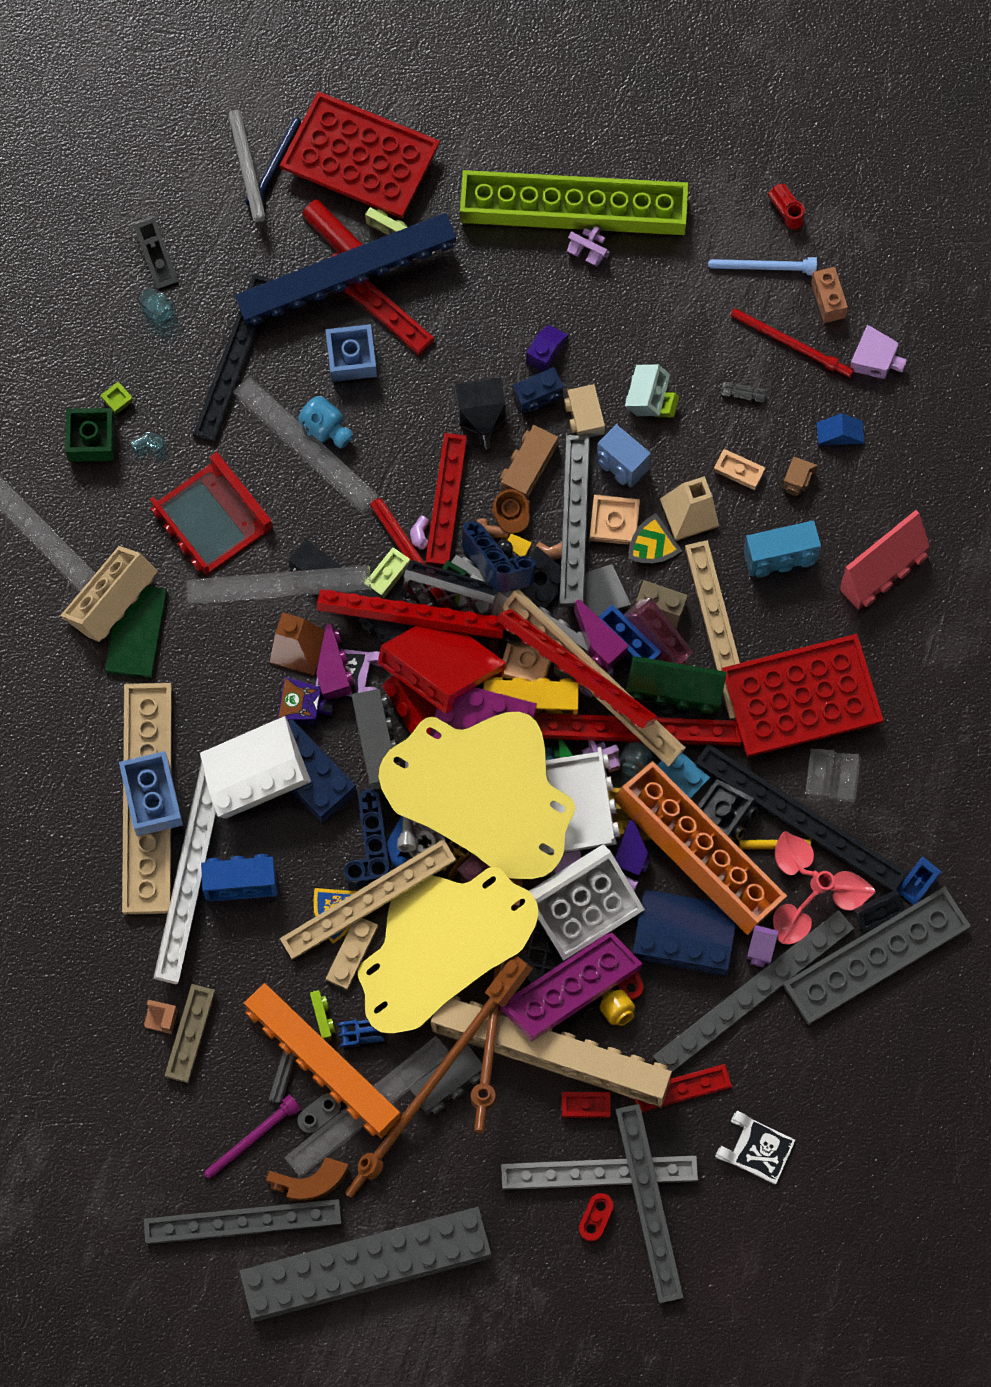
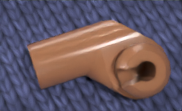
(494, 531)
(553, 552)

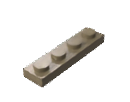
(190, 1033)

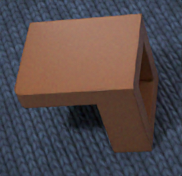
(160, 1016)

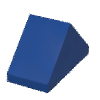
(840, 431)
(919, 881)

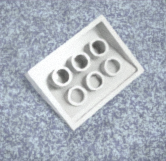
(253, 768)
(585, 902)

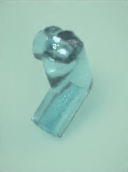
(149, 440)

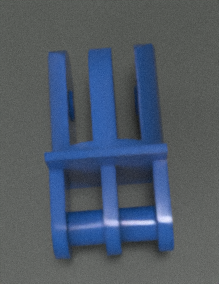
(360, 1032)

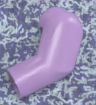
(417, 533)

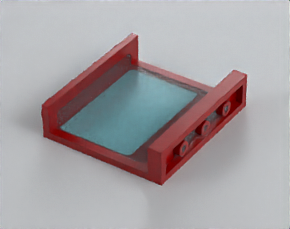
(212, 516)

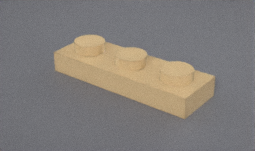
(351, 953)

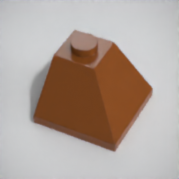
(297, 644)

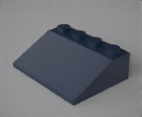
(684, 933)

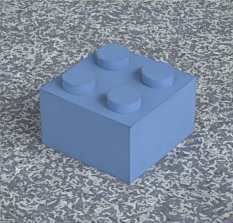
(351, 353)
(623, 456)

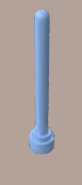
(807, 266)

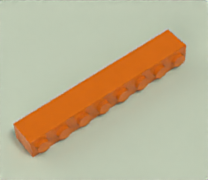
(322, 1060)

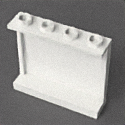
(587, 784)

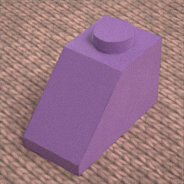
(762, 946)

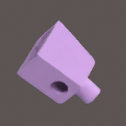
(876, 355)

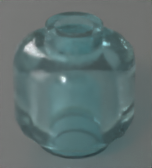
(635, 758)

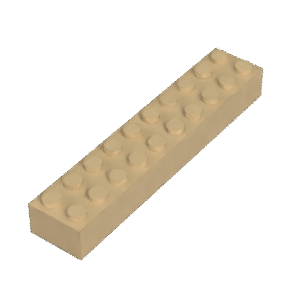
(560, 1054)

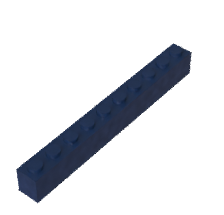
(346, 268)

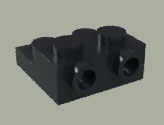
(729, 809)

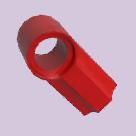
(787, 204)

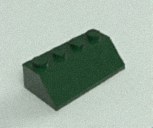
(676, 685)

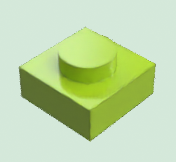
(116, 398)
(669, 405)

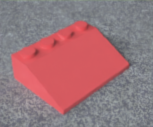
(885, 561)

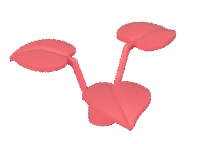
(849, 889)

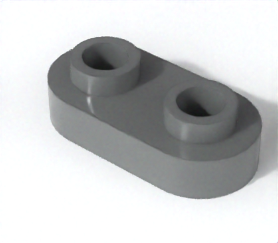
(319, 1113)

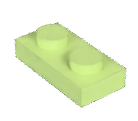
(381, 222)
(388, 572)

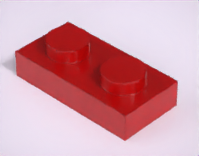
(586, 1105)

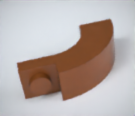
(311, 1188)

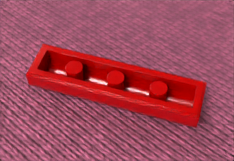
(330, 227)

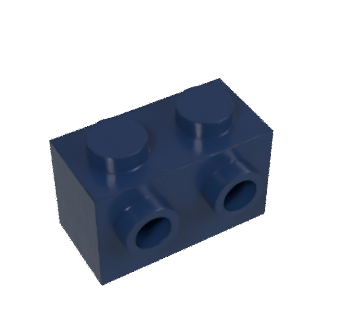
(538, 390)

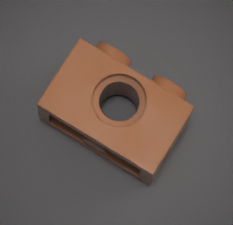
(829, 294)

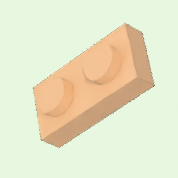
(739, 469)

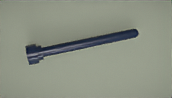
(282, 148)

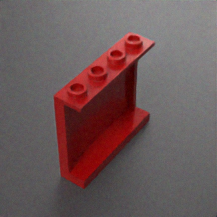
(439, 663)

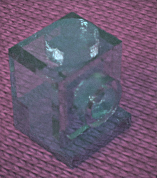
(156, 305)

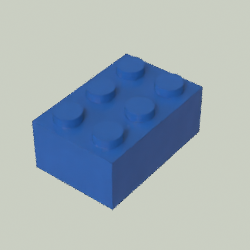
(239, 878)

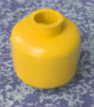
(617, 1007)

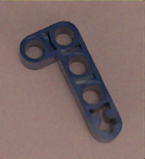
(495, 566)
(370, 837)

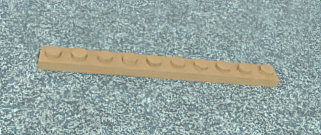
(653, 736)

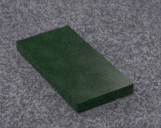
(137, 635)

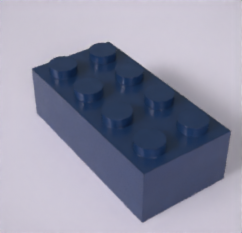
(329, 784)

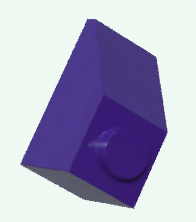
(545, 348)
(632, 851)

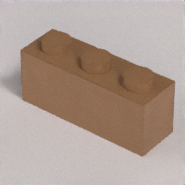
(529, 461)

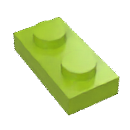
(320, 1006)

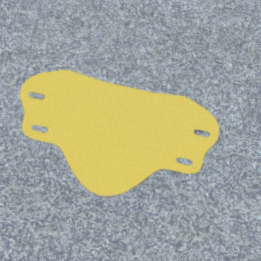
(482, 791)
(440, 943)

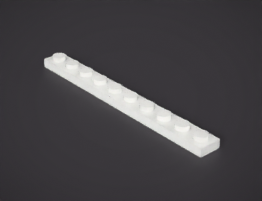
(186, 884)

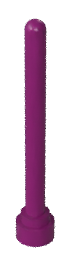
(288, 1108)

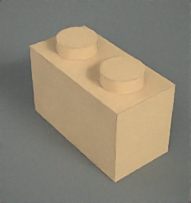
(585, 411)

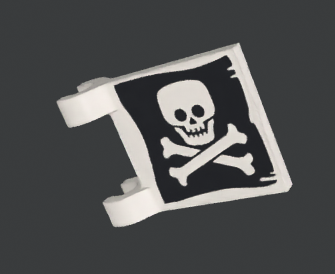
(758, 1149)

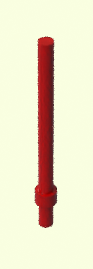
(830, 363)

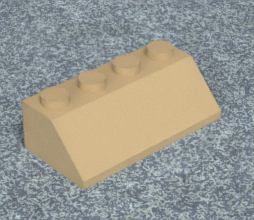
(109, 593)

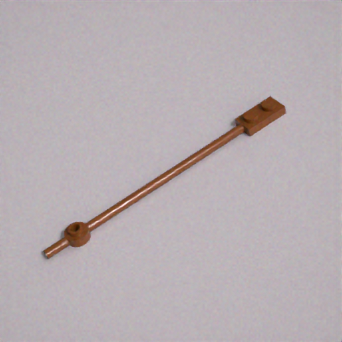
(500, 993)
(483, 1104)

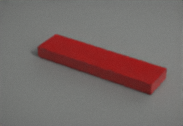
(693, 1086)

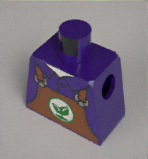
(303, 703)

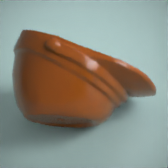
(511, 511)

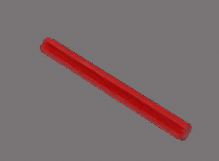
(402, 541)

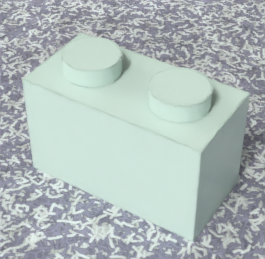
(647, 390)

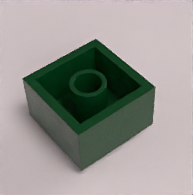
(90, 434)

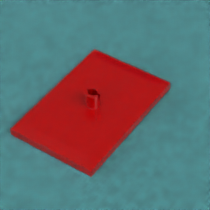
(360, 154)
(802, 695)

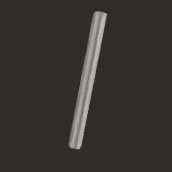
(247, 166)

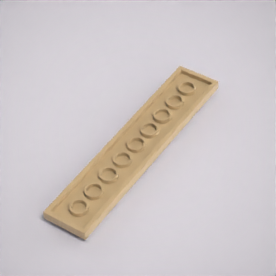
(148, 856)

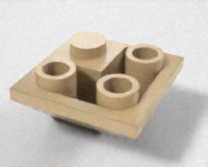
(690, 509)

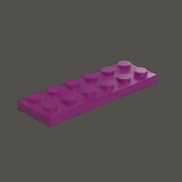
(571, 986)

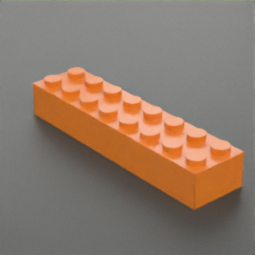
(699, 847)

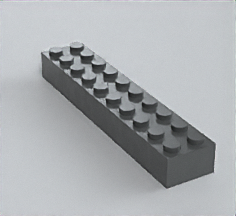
(365, 1264)

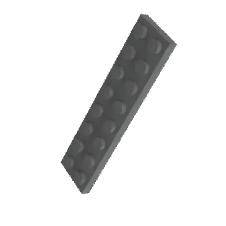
(876, 955)

